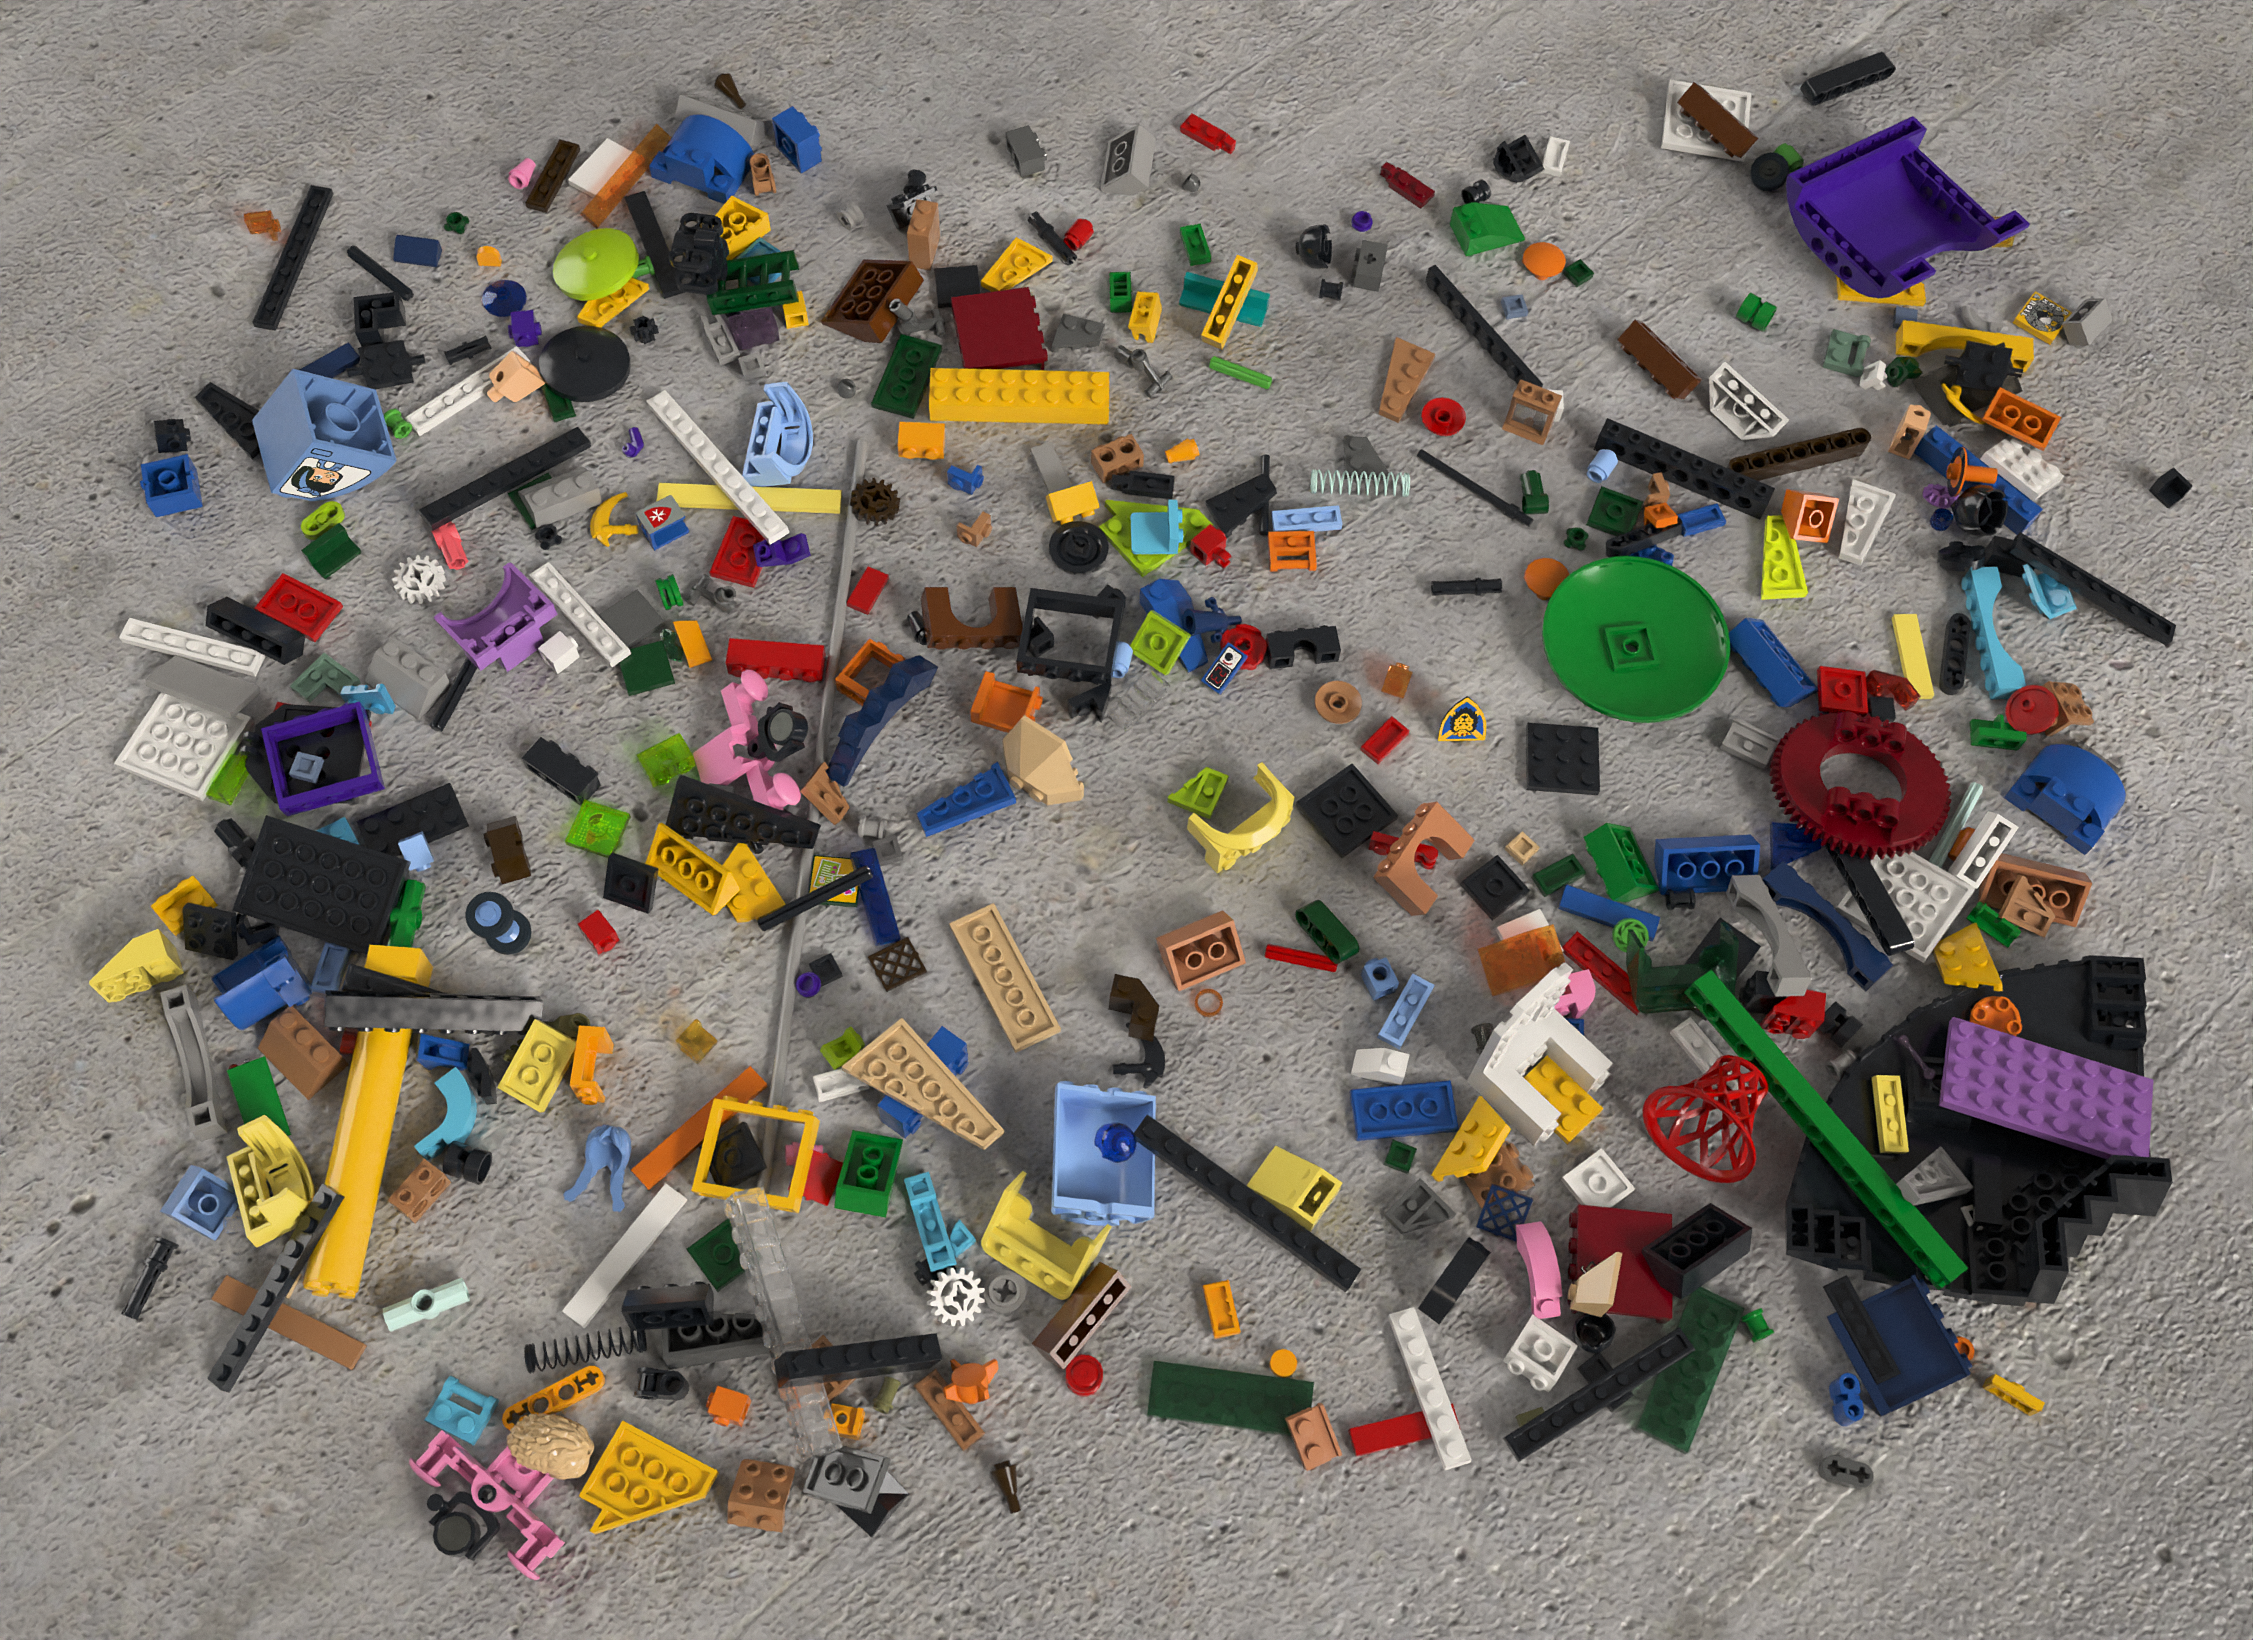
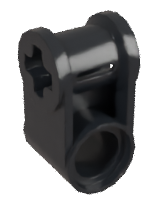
(655, 1383)

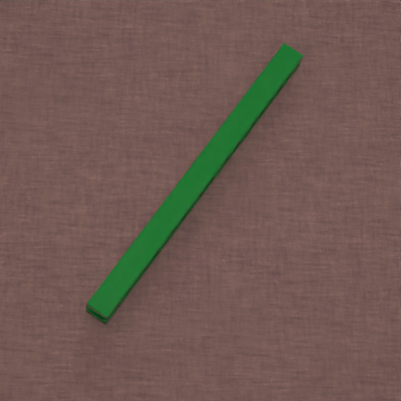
(1827, 1132)

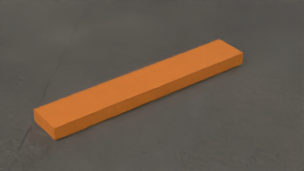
(692, 1132)

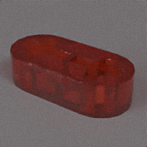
(348, 1041)

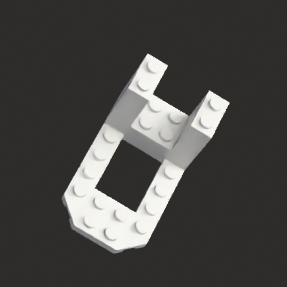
(1522, 1041)

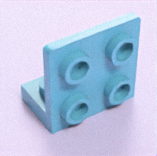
(2048, 594)

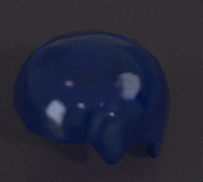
(1115, 1141)

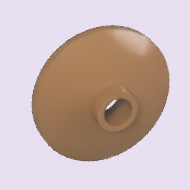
(1338, 693)

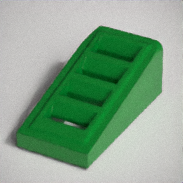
(1120, 292)

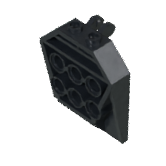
(344, 746)

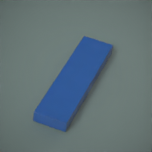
(1604, 910)

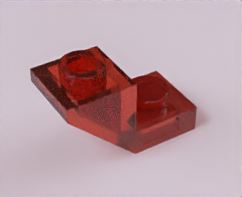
(1882, 684)

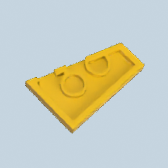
(1015, 265)
(602, 310)

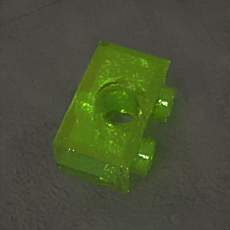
(669, 749)

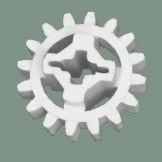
(429, 573)
(945, 1297)

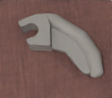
(1974, 322)

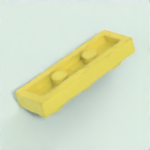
(1890, 1114)

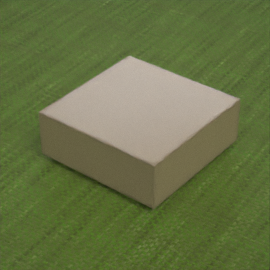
(1522, 848)

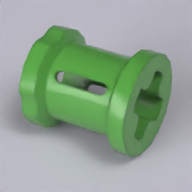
(644, 267)
(397, 423)

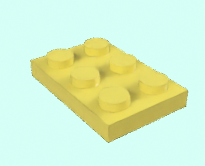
(538, 1066)

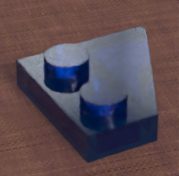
(1790, 843)

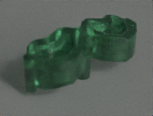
(668, 638)

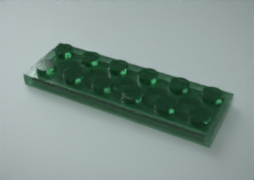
(1685, 1387)
(1226, 1397)

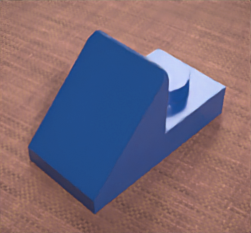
(441, 1052)

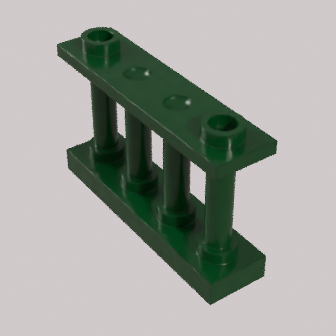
(760, 295)

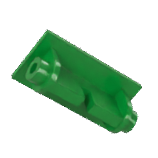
(1990, 923)

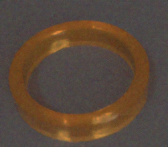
(1205, 1013)

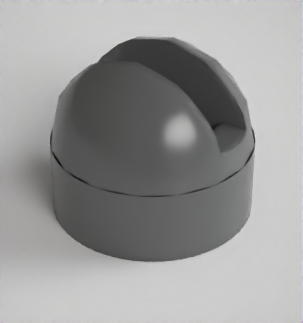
(1191, 183)
(844, 388)

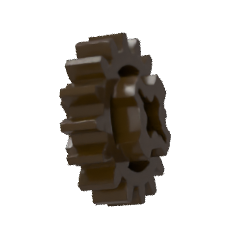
(874, 502)

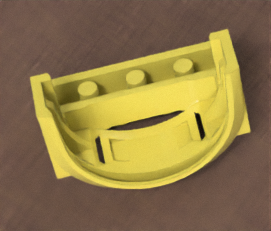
(1249, 836)
(291, 1186)

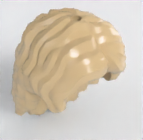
(551, 1445)

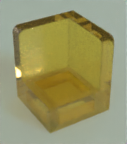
(696, 1041)

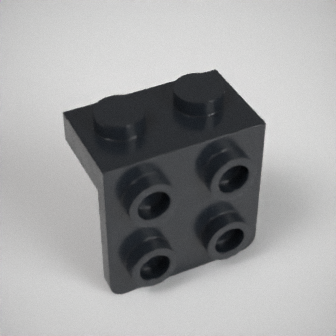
(903, 205)

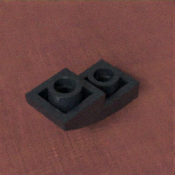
(480, 1070)

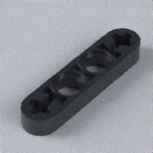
(1641, 539)
(1956, 654)

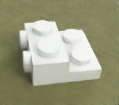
(1539, 1354)

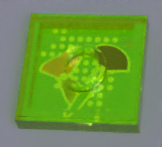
(597, 828)

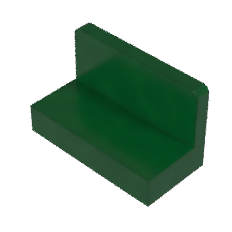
(331, 551)

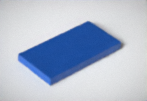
(1403, 1110)

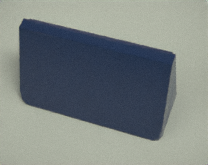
(417, 250)

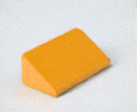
(692, 642)

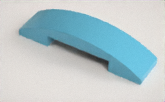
(929, 1222)

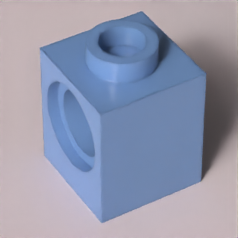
(1376, 987)

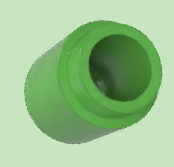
(1793, 158)

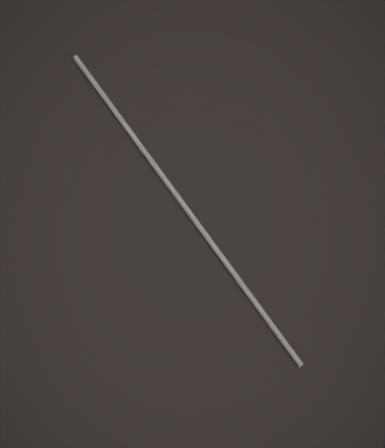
(807, 855)

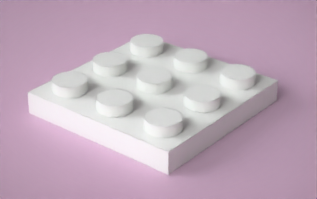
(2022, 467)

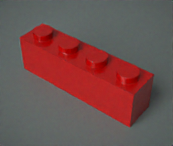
(776, 659)

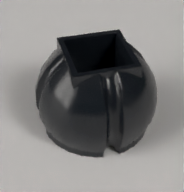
(1980, 510)

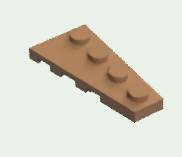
(1405, 374)

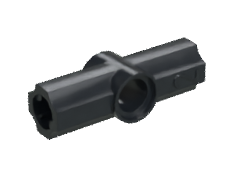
(235, 839)

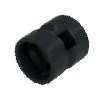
(1848, 1024)
(467, 1162)

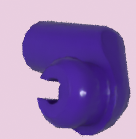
(635, 445)

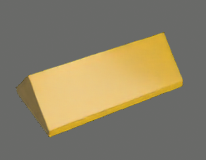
(691, 870)

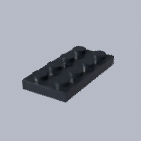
(433, 812)

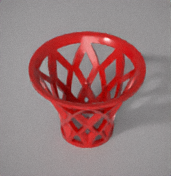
(1703, 1089)

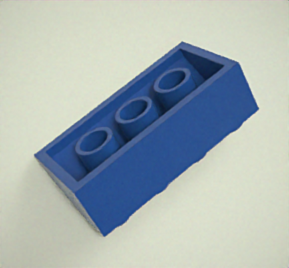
(1771, 663)
(1704, 862)

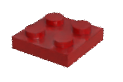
(1842, 690)

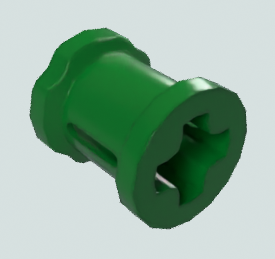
(1757, 1325)

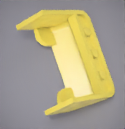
(1033, 1250)

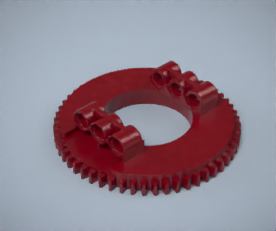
(1859, 819)

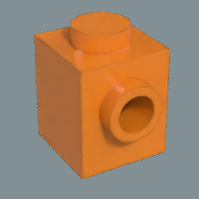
(728, 1406)

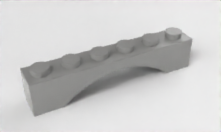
(1752, 900)
(202, 1094)

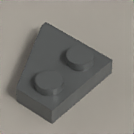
(1077, 333)
(1361, 457)
(1418, 1209)

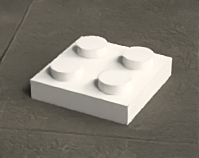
(1598, 1182)

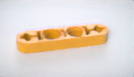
(551, 1393)

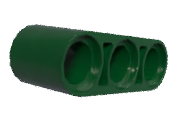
(1327, 931)

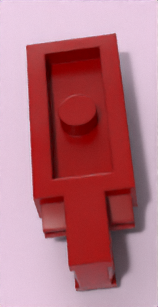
(1207, 134)

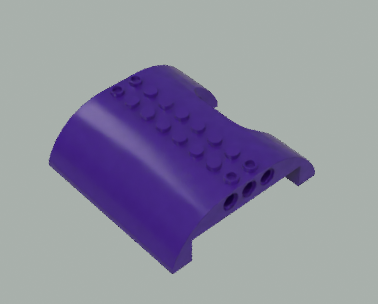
(1885, 210)

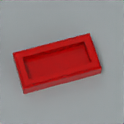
(867, 590)
(1384, 740)

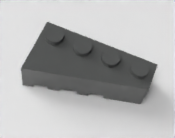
(727, 1339)

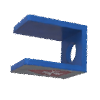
(662, 522)

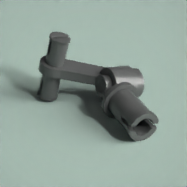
(910, 324)
(1139, 361)
(722, 596)

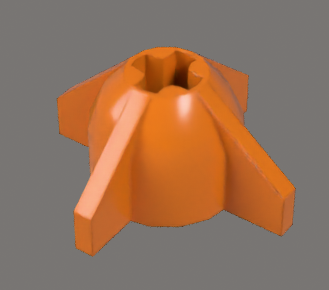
(970, 1381)

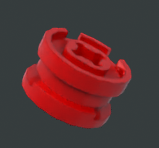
(1084, 1375)

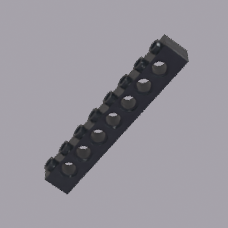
(1685, 469)

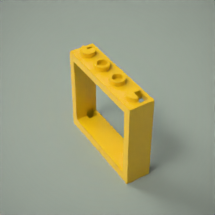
(779, 1112)

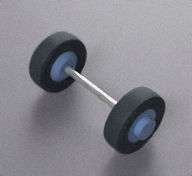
(494, 919)

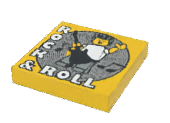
(2042, 318)

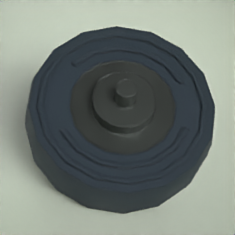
(1769, 171)

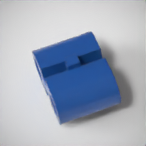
(1845, 1395)

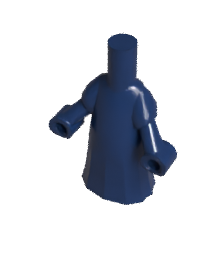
(1201, 622)

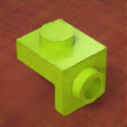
(843, 1048)

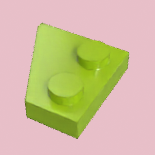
(1201, 793)

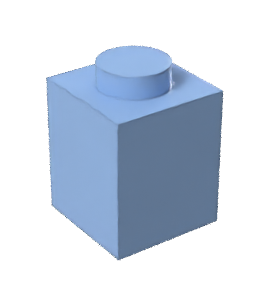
(416, 849)

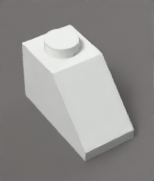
(1380, 1065)

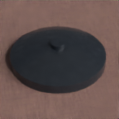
(585, 363)

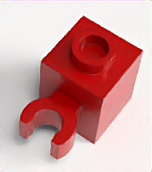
(1210, 545)

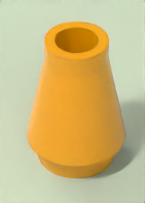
(1183, 451)

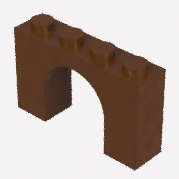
(946, 631)

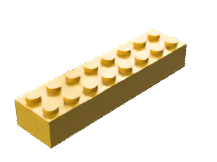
(1019, 396)

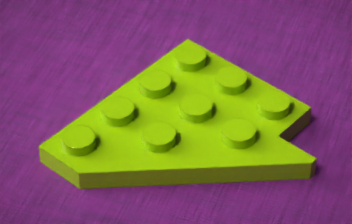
(1119, 532)

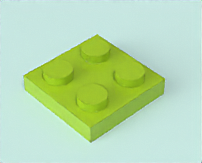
(1159, 642)

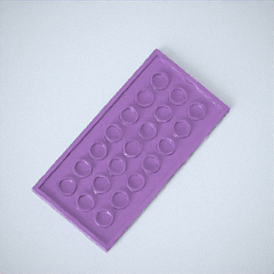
(2046, 1092)

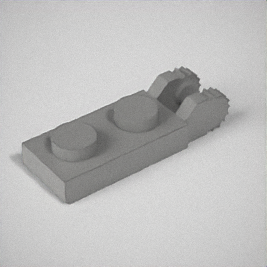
(720, 340)

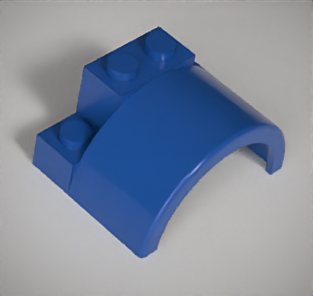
(694, 152)
(2074, 789)
(261, 984)

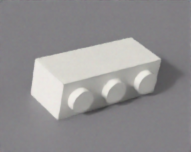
(1983, 849)

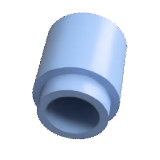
(1602, 466)
(1122, 660)

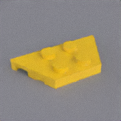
(756, 892)
(1966, 960)
(1474, 1143)

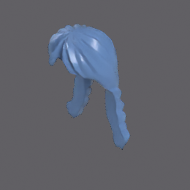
(604, 1147)

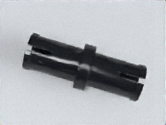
(467, 350)

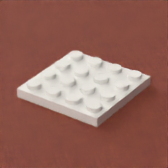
(1682, 133)
(182, 745)
(1922, 894)

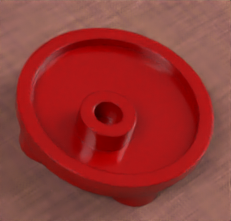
(2032, 709)

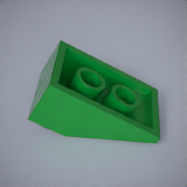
(1484, 227)
(868, 1173)

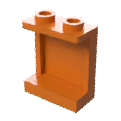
(1003, 704)

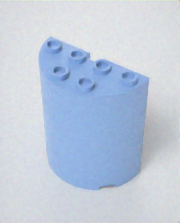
(1084, 1183)

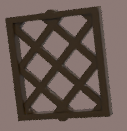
(915, 955)

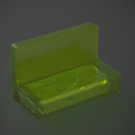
(229, 780)

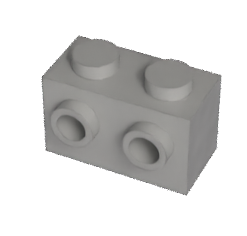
(2087, 322)

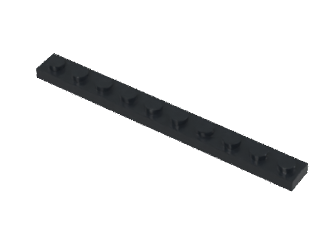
(1246, 1203)

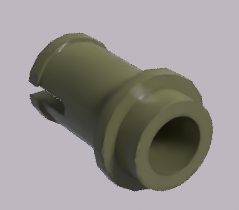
(886, 1395)

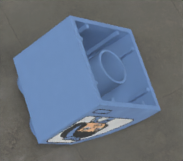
(322, 437)

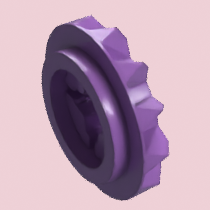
(1938, 496)

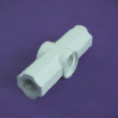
(410, 1310)

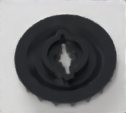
(1084, 535)

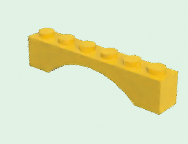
(1919, 338)

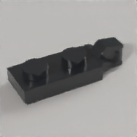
(1144, 484)

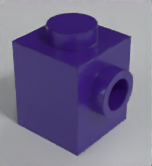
(524, 328)

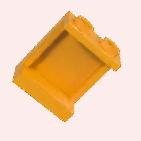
(589, 1043)

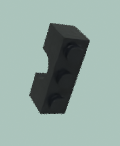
(1320, 641)

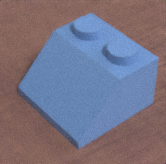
(201, 1202)

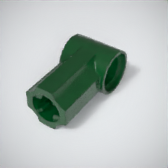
(1533, 499)

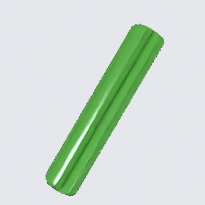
(1240, 372)

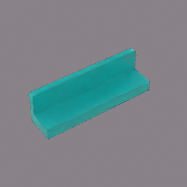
(1202, 292)

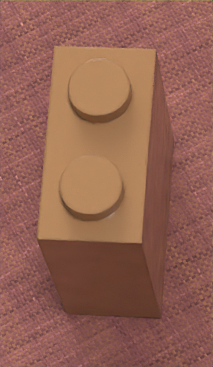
(923, 234)

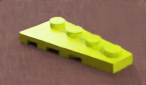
(1781, 563)

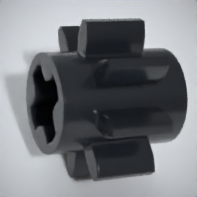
(644, 329)

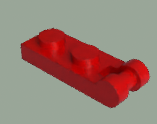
(1424, 854)

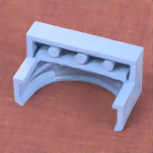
(784, 410)

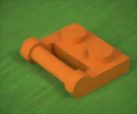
(1292, 544)

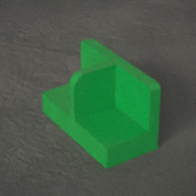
(1996, 734)

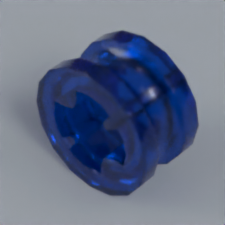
(1941, 513)

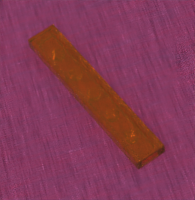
(625, 176)

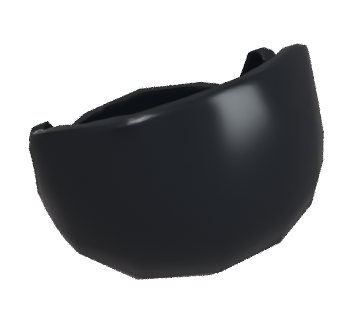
(1593, 1332)

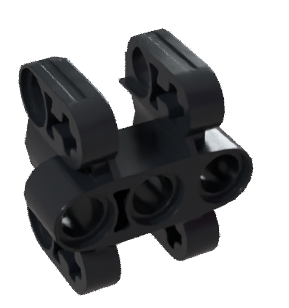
(702, 254)

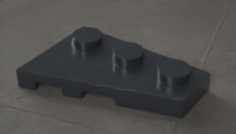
(1239, 502)

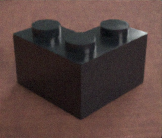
(375, 314)

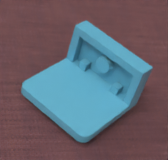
(1157, 531)

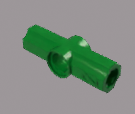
(407, 914)

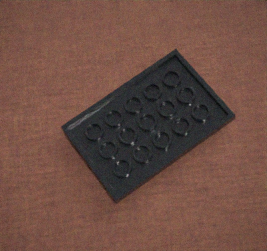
(321, 885)

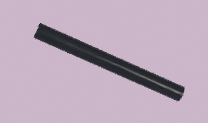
(1264, 511)

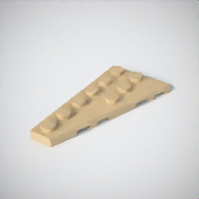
(914, 1076)

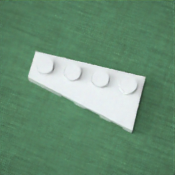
(1863, 520)

